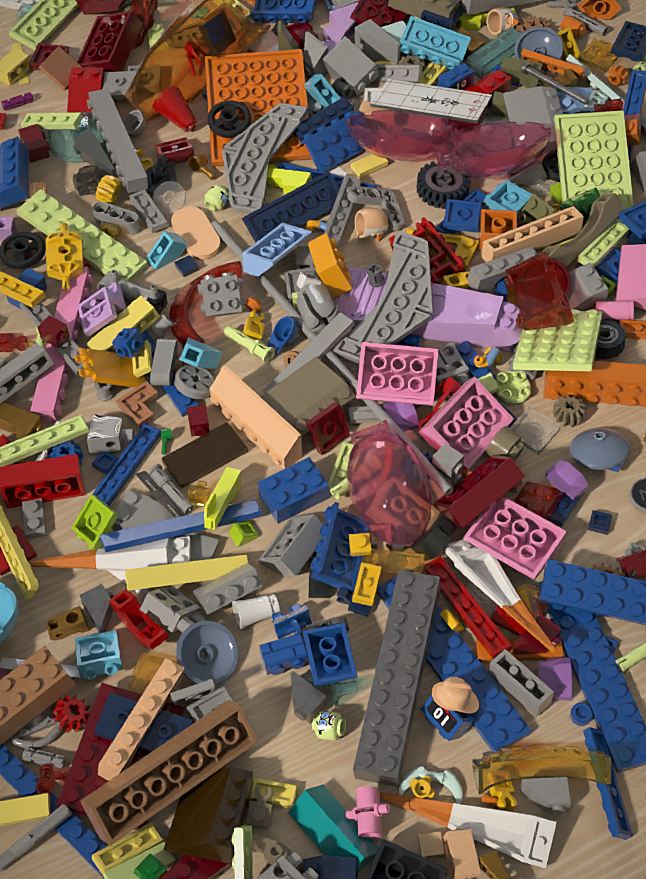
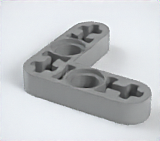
(360, 195)

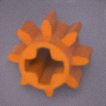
(617, 75)

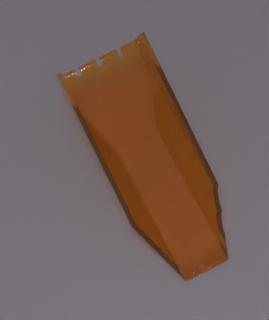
(166, 59)

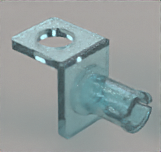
(338, 689)

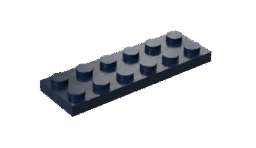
(294, 207)

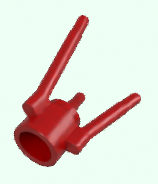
(193, 51)
(448, 387)

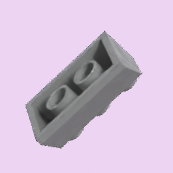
(293, 545)

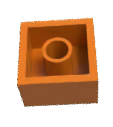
(495, 223)

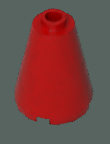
(175, 109)

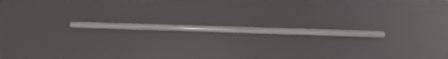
(335, 361)

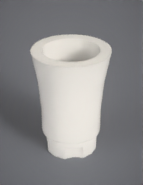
(254, 609)

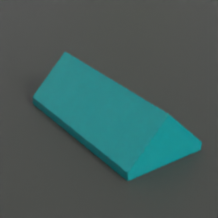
(328, 828)

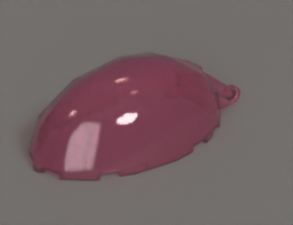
(399, 134)
(493, 149)
(388, 485)

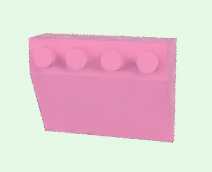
(632, 275)
(397, 373)
(467, 422)
(516, 537)

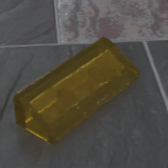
(395, 560)

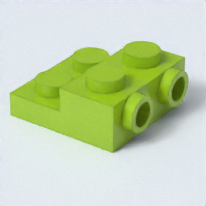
(94, 520)

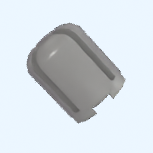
(316, 305)

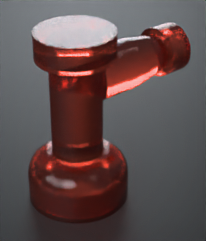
(45, 783)

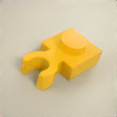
(253, 325)
(504, 793)

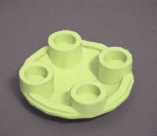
(513, 386)

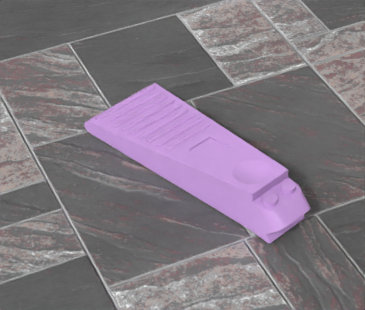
(456, 317)

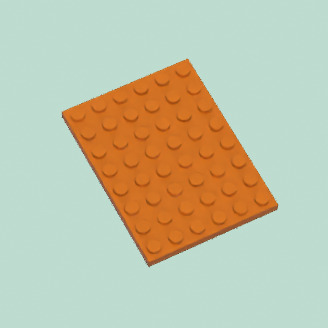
(260, 84)

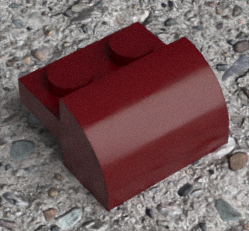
(175, 150)

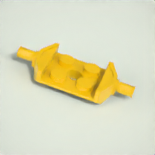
(65, 265)

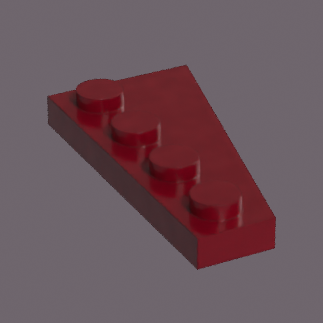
(196, 868)

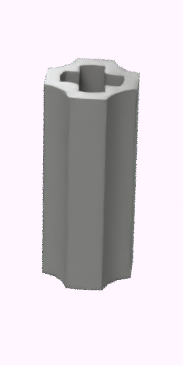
(362, 414)

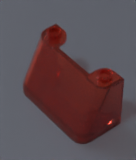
(539, 293)

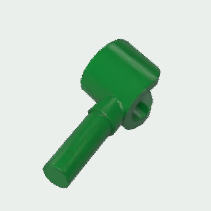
(166, 435)

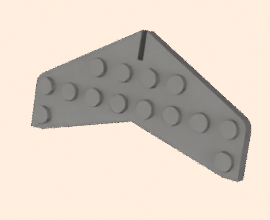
(249, 154)
(405, 293)

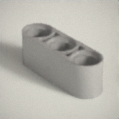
(119, 216)
(164, 362)

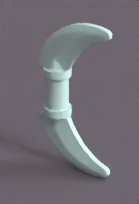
(446, 778)

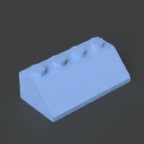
(272, 248)

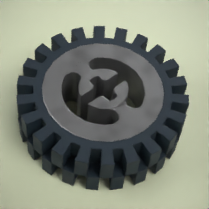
(442, 190)

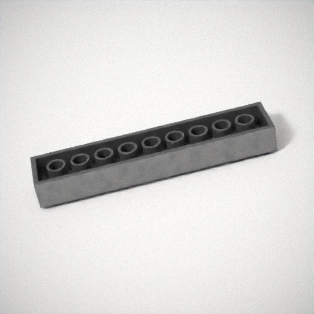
(397, 679)

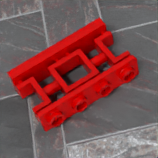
(439, 245)

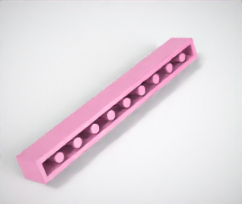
(52, 382)

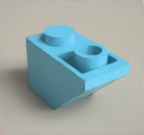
(200, 354)

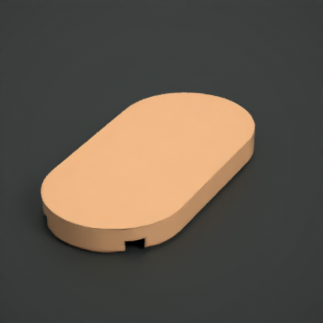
(196, 232)

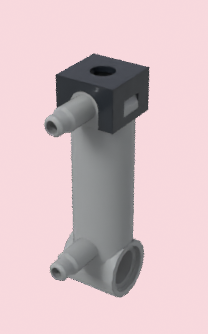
(131, 291)

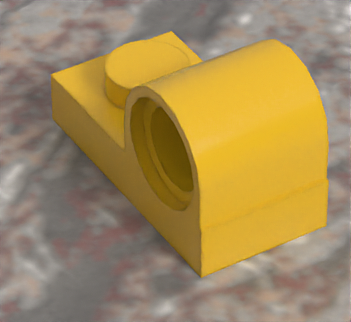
(366, 584)

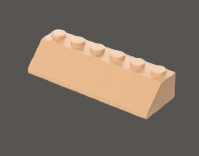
(256, 418)

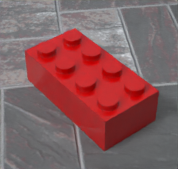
(44, 479)

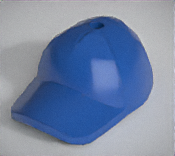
(284, 333)

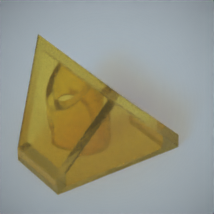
(530, 597)

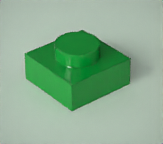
(150, 868)

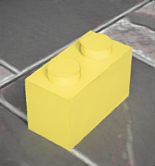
(13, 66)

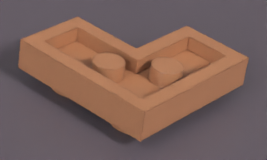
(135, 403)

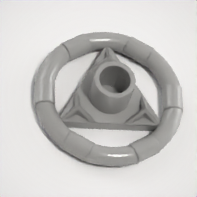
(39, 723)

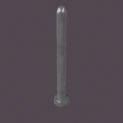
(526, 68)

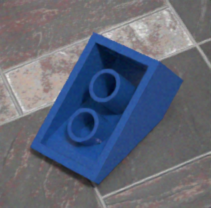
(329, 654)

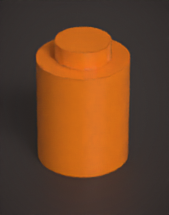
(576, 26)

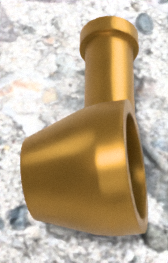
(198, 163)

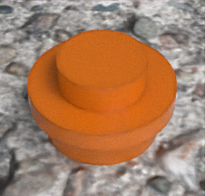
(253, 303)

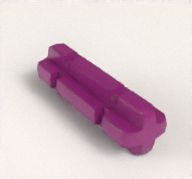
(17, 101)

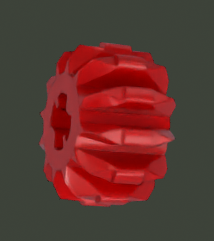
(75, 706)

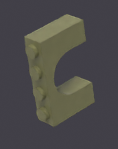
(513, 67)

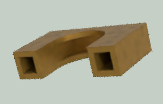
(19, 422)

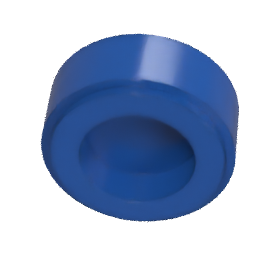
(581, 714)

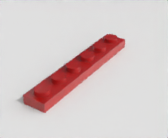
(468, 608)

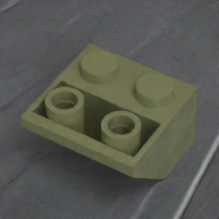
(534, 210)

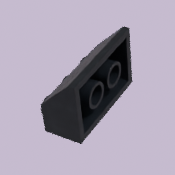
(400, 863)

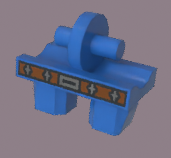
(291, 622)

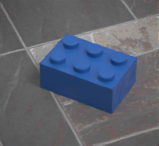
(293, 490)

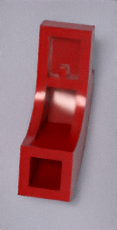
(136, 621)

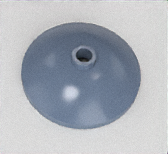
(541, 41)
(599, 448)
(218, 647)

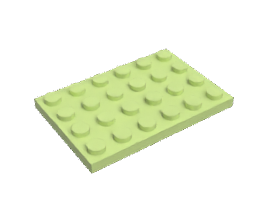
(593, 155)
(561, 347)

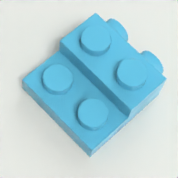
(507, 197)
(98, 654)

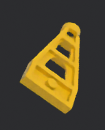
(465, 246)

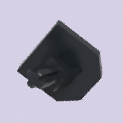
(160, 173)

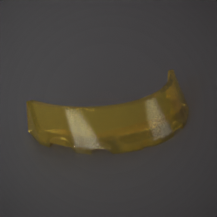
(540, 762)

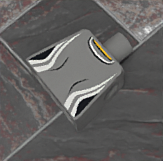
(107, 434)

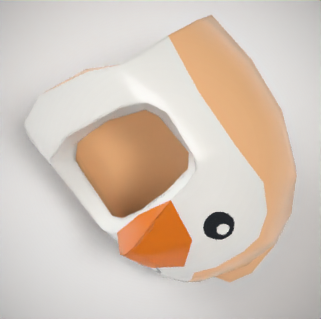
(501, 19)
(369, 222)

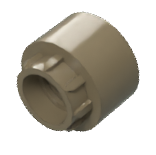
(506, 444)

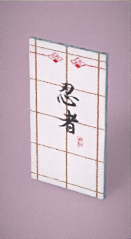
(431, 101)

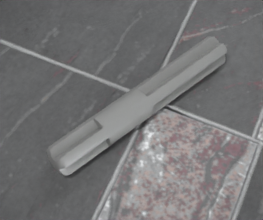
(34, 836)

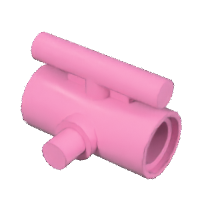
(368, 812)

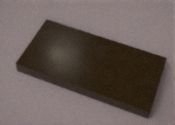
(217, 33)
(204, 455)

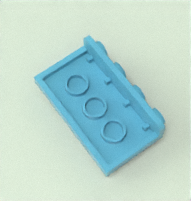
(434, 43)

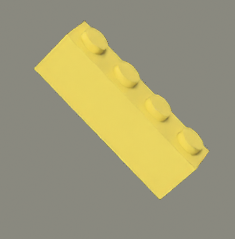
(137, 315)

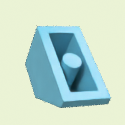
(321, 90)
(166, 250)

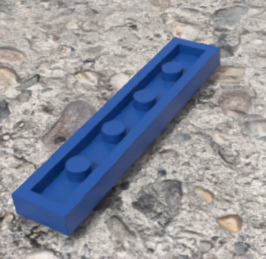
(610, 793)

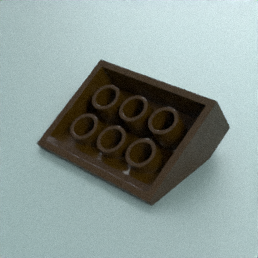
(209, 815)

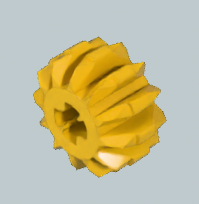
(108, 189)

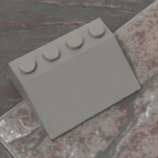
(536, 106)

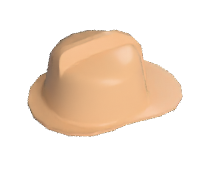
(455, 695)

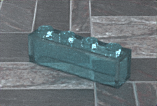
(492, 53)

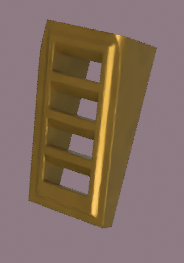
(493, 866)

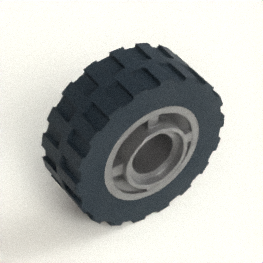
(610, 340)

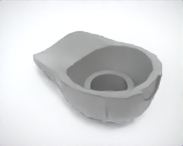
(135, 123)

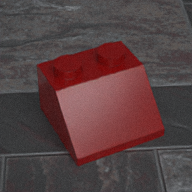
(490, 83)

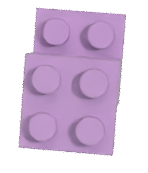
(101, 308)

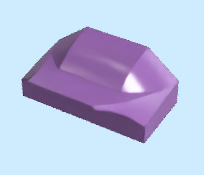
(402, 414)
(567, 479)
(557, 676)

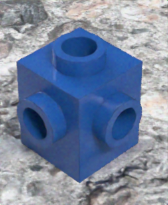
(128, 342)

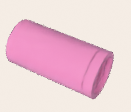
(616, 310)

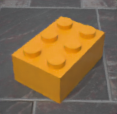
(330, 265)

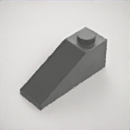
(92, 152)

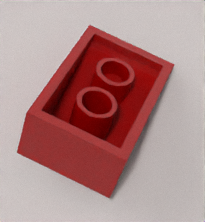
(80, 83)

